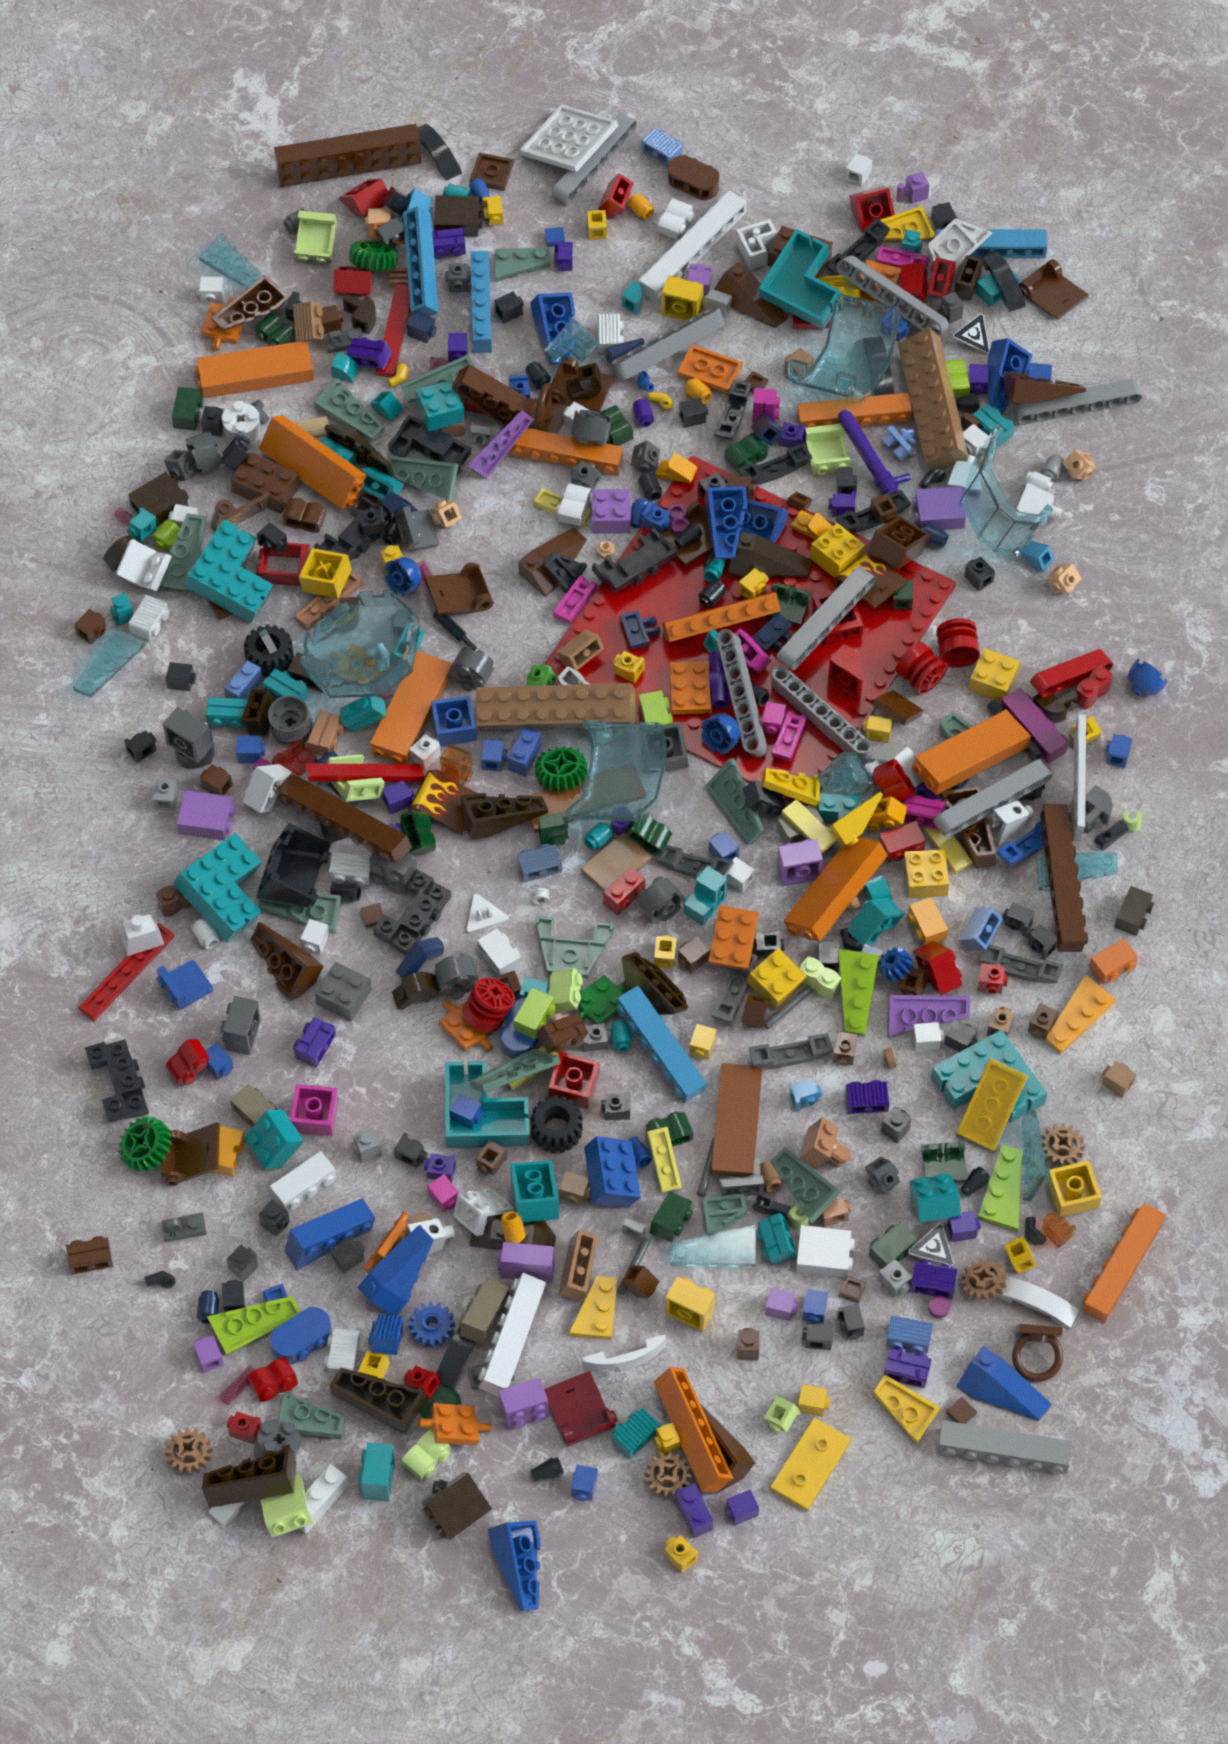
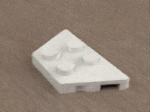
(957, 241)

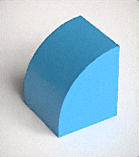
(1038, 555)

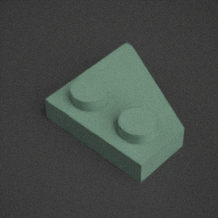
(723, 1211)

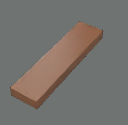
(311, 613)

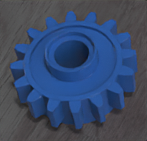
(431, 1335)

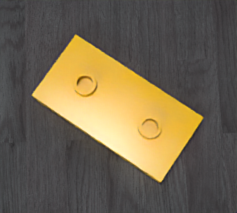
(992, 1104)
(810, 1464)

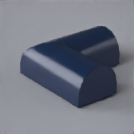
(418, 954)

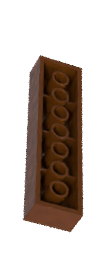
(348, 155)

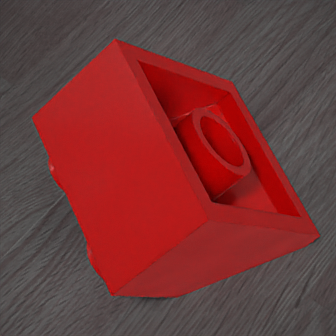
(365, 196)
(871, 205)
(352, 280)
(846, 671)

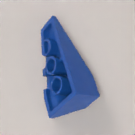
(550, 315)
(1002, 357)
(725, 518)
(764, 520)
(393, 1278)
(997, 1383)
(516, 1553)

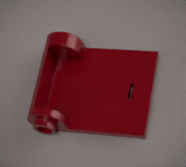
(579, 1409)

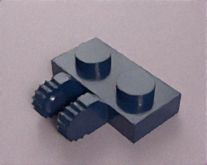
(635, 629)
(772, 632)

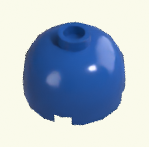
(402, 575)
(1145, 679)
(720, 733)

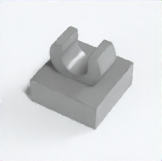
(480, 431)

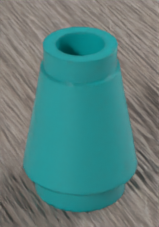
(714, 570)

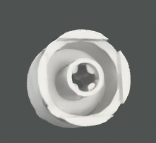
(241, 420)

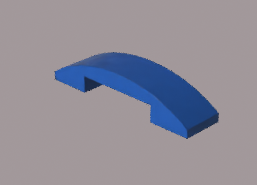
(1023, 847)

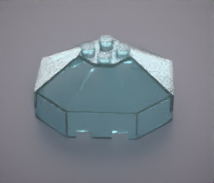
(376, 630)

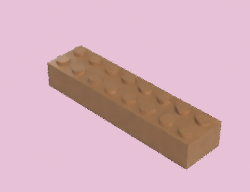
(932, 400)
(553, 706)

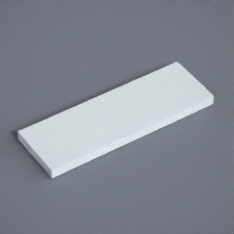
(1079, 777)

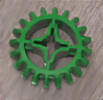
(373, 256)
(561, 769)
(154, 1135)

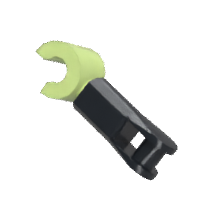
(1119, 830)
(775, 1207)

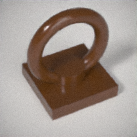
(546, 414)
(1040, 1334)

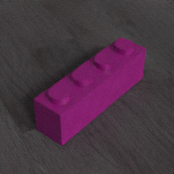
(1033, 720)

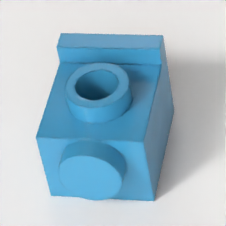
(804, 1094)

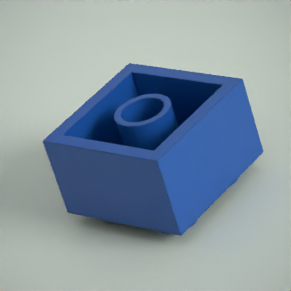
(454, 720)

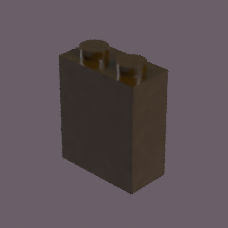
(458, 212)
(158, 497)
(455, 1506)

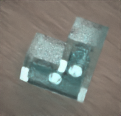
(572, 339)
(846, 773)

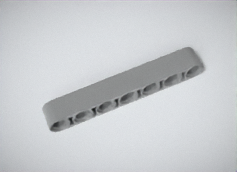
(574, 182)
(883, 294)
(668, 343)
(1094, 399)
(826, 618)
(747, 699)
(819, 706)
(992, 797)

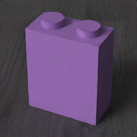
(939, 508)
(206, 815)
(528, 1259)

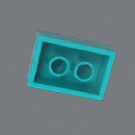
(534, 1190)

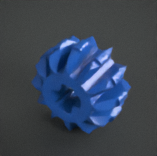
(895, 964)

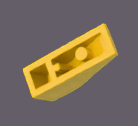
(854, 823)

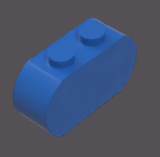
(514, 1042)
(301, 1335)

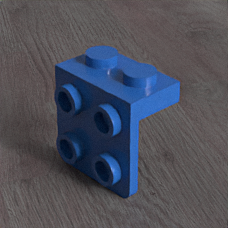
(184, 984)

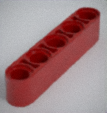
(1069, 673)

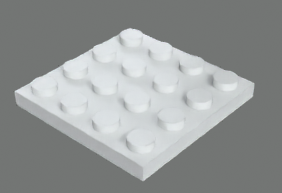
(569, 138)

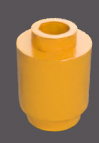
(641, 206)
(698, 389)
(512, 1227)

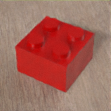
(574, 1079)

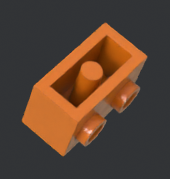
(1113, 962)

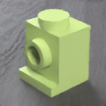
(781, 1415)

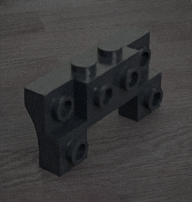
(432, 444)
(352, 540)
(638, 565)
(418, 916)
(127, 1084)

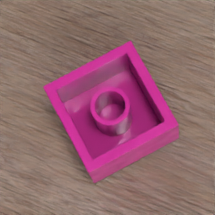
(314, 1109)

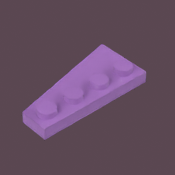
(496, 450)

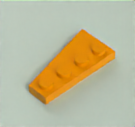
(1081, 1012)

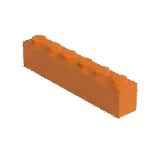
(869, 412)
(567, 451)
(721, 616)
(1123, 1263)
(693, 1430)

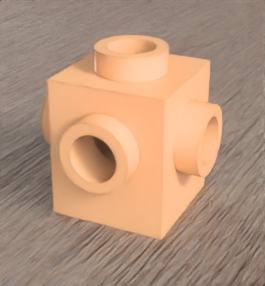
(1079, 465)
(450, 515)
(1063, 578)

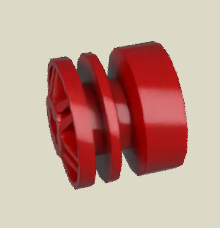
(958, 642)
(921, 668)
(488, 1005)

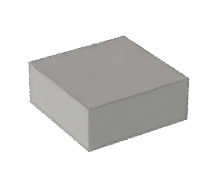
(268, 641)
(633, 1229)

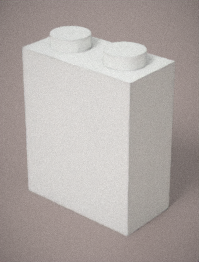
(824, 1251)

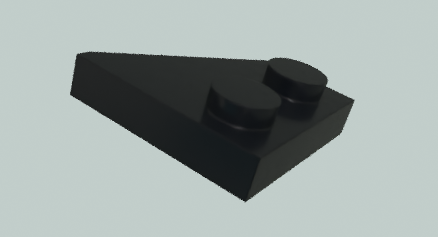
(563, 570)

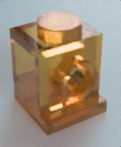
(1057, 1229)

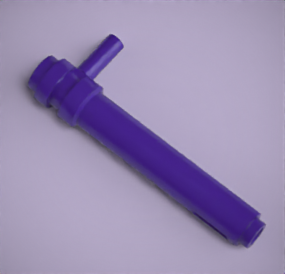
(882, 477)

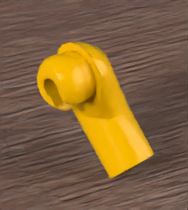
(401, 375)
(662, 398)

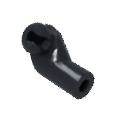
(931, 477)
(849, 942)
(1032, 1233)
(162, 1278)

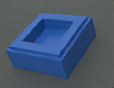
(554, 235)
(275, 1293)

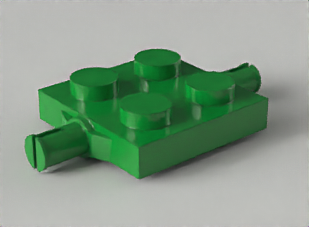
(600, 1000)

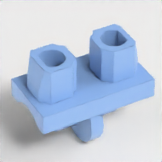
(894, 437)

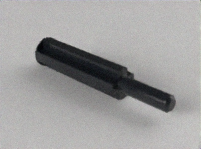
(451, 626)

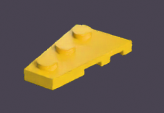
(795, 786)
(597, 1311)

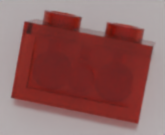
(295, 757)

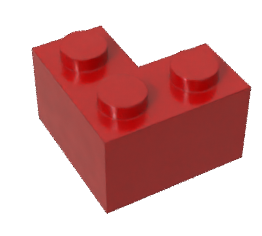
(940, 967)

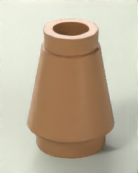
(771, 1178)

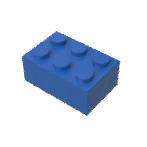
(612, 1172)

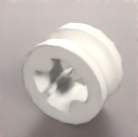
(540, 896)

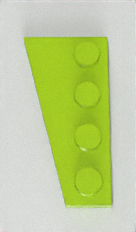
(857, 985)
(1003, 1192)
(249, 1323)

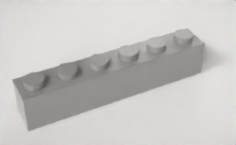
(1004, 1447)

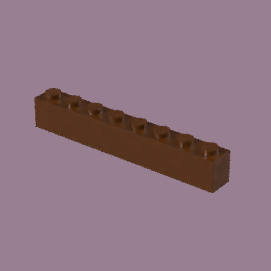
(344, 818)
(1062, 878)

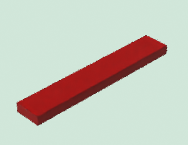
(396, 328)
(352, 772)
(121, 978)

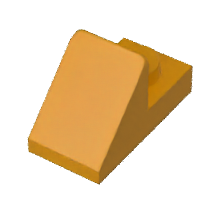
(676, 469)
(811, 525)

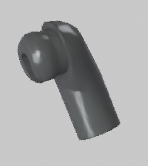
(258, 404)

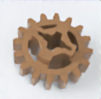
(1061, 1142)
(986, 1282)
(188, 1460)
(667, 1465)

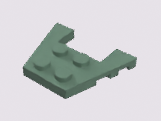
(568, 953)

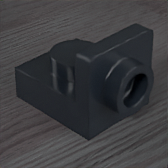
(295, 299)

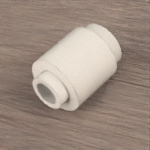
(1039, 480)
(205, 934)

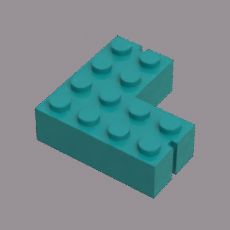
(793, 282)
(221, 577)
(214, 890)
(965, 1070)
(503, 1119)

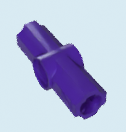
(718, 681)

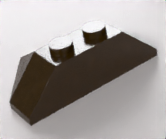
(654, 983)
(536, 1234)

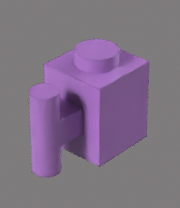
(915, 187)
(700, 274)

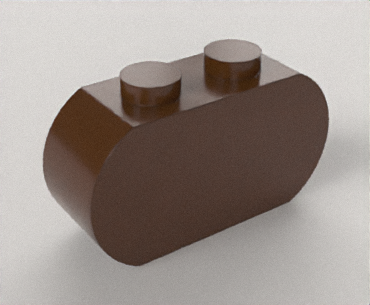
(693, 177)

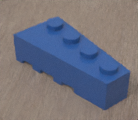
(321, 1234)

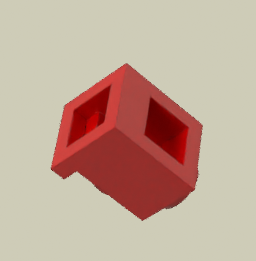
(423, 1380)
(245, 1433)

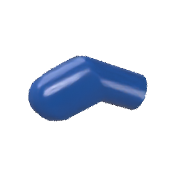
(644, 382)

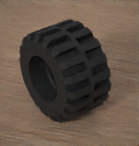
(268, 662)
(556, 1109)

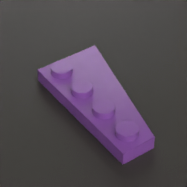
(919, 1009)

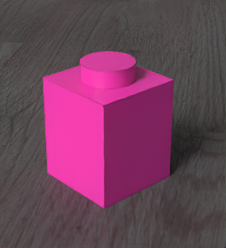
(773, 718)
(443, 1193)

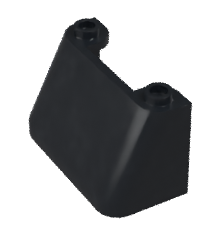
(293, 868)

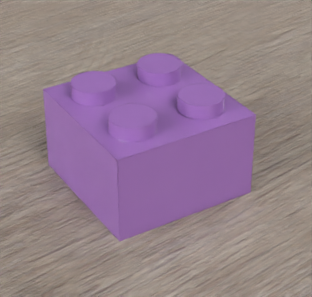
(610, 511)
(799, 862)
(524, 1404)

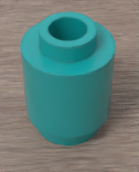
(455, 190)
(598, 836)
(621, 1036)

